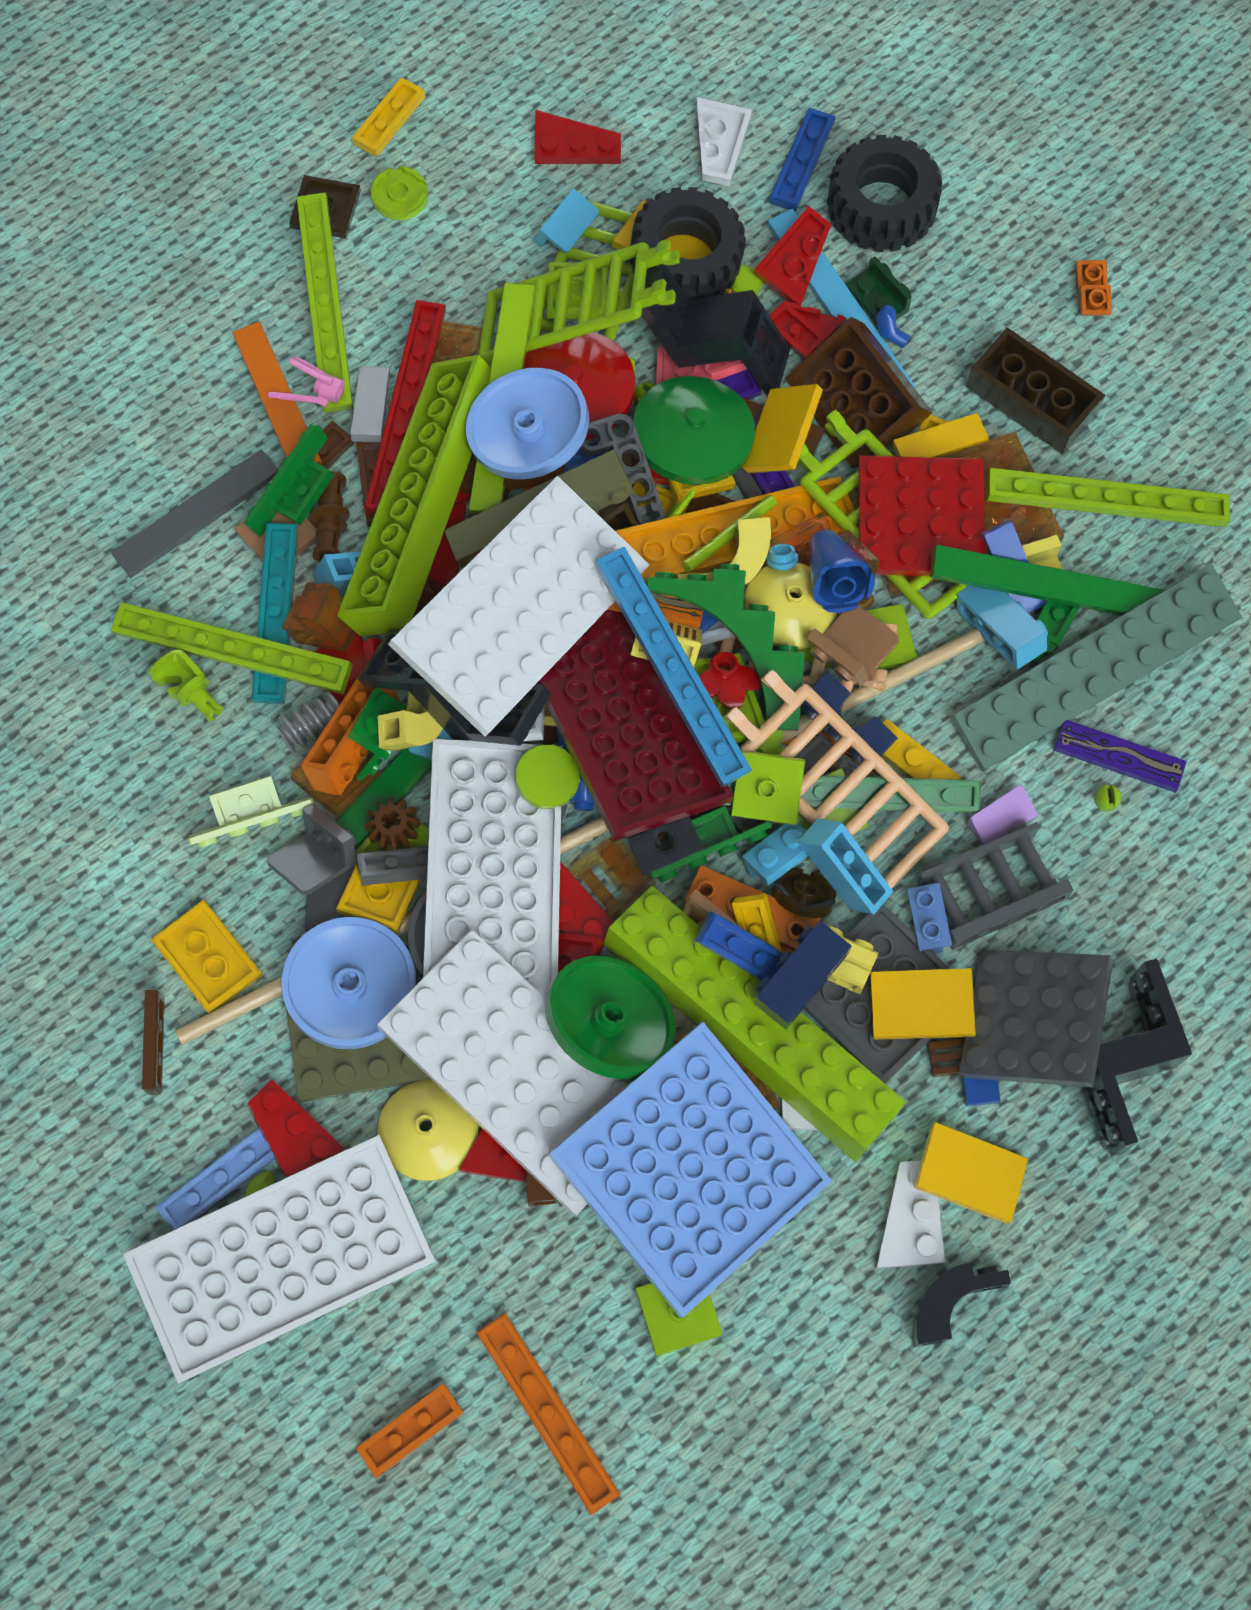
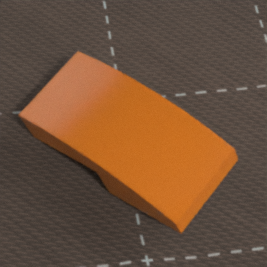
(1093, 288)

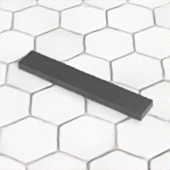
(195, 514)

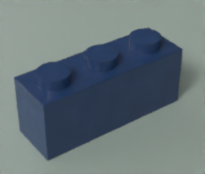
(801, 974)

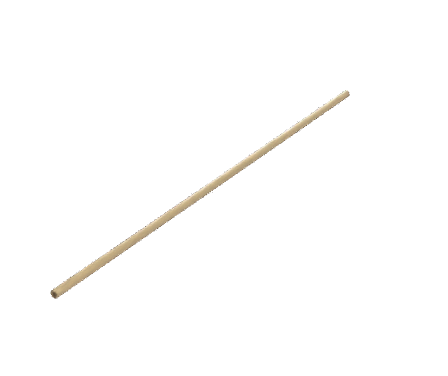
(595, 828)

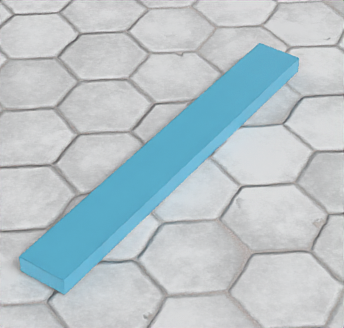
(828, 285)

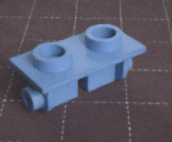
(929, 918)

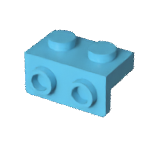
(776, 853)

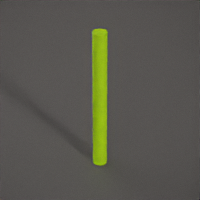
(727, 535)

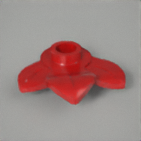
(729, 685)

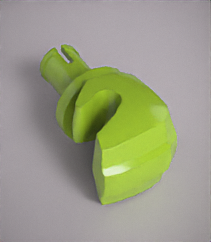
(180, 668)

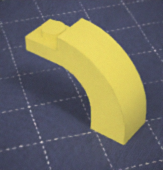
(752, 548)
(407, 727)

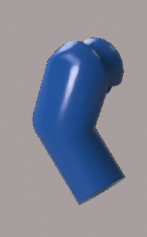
(887, 327)

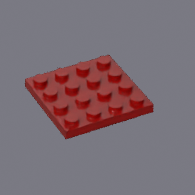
(919, 504)

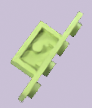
(247, 806)

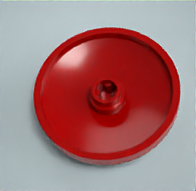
(597, 368)

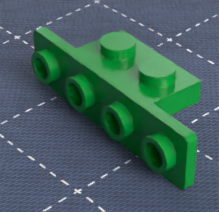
(295, 485)
(716, 835)

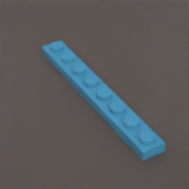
(673, 667)

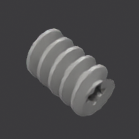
(308, 722)

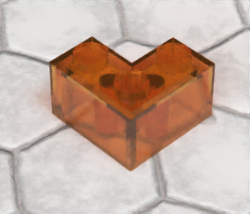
(315, 619)

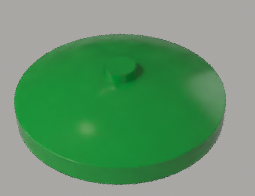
(694, 430)
(610, 1016)

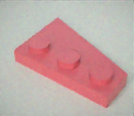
(668, 369)

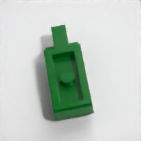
(1057, 620)

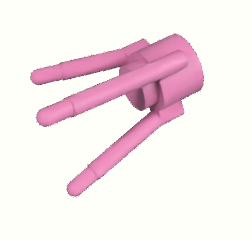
(327, 386)

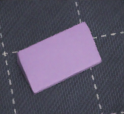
(1002, 815)

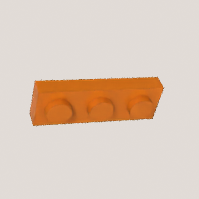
(409, 1430)

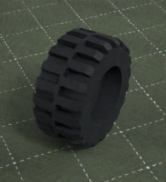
(892, 163)
(704, 218)

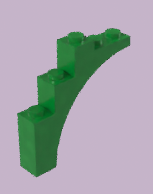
(752, 627)

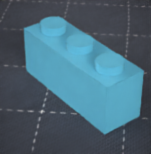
(1003, 624)
(845, 866)

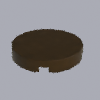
(804, 893)

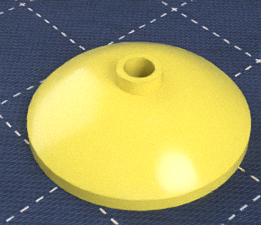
(793, 616)
(429, 1153)

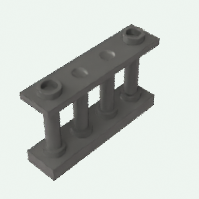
(992, 916)

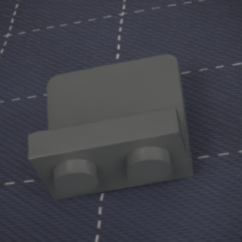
(316, 855)

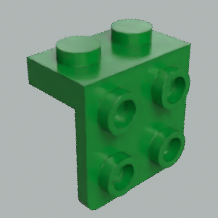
(366, 729)

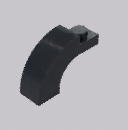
(935, 1307)

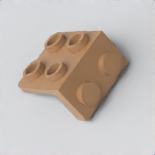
(854, 645)

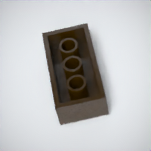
(1035, 390)

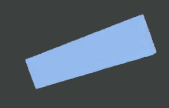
(217, 1181)

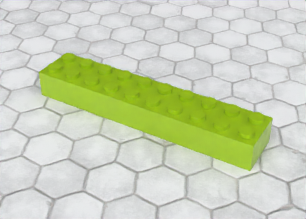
(415, 501)
(796, 1063)

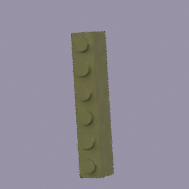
(595, 482)

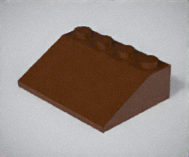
(862, 386)

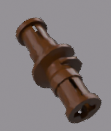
(330, 517)

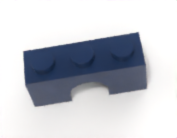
(835, 695)

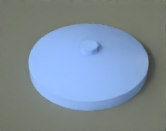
(527, 423)
(346, 981)

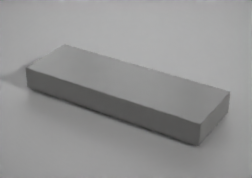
(370, 404)

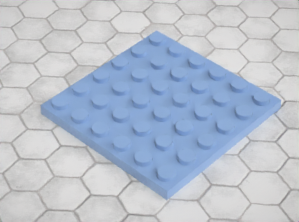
(690, 1169)

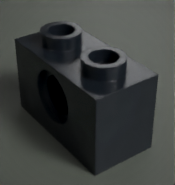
(651, 858)

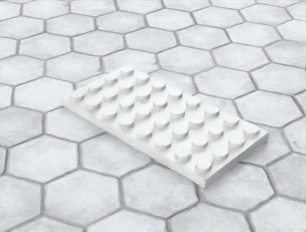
(514, 607)
(491, 861)
(492, 1052)
(278, 1258)

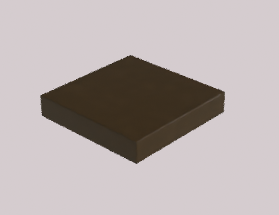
(341, 202)

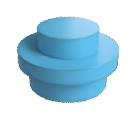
(782, 557)

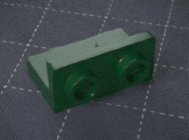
(879, 288)

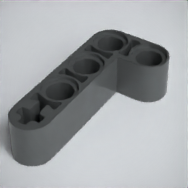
(638, 474)

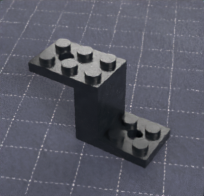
(718, 331)
(390, 671)
(1136, 1056)

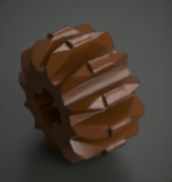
(388, 815)

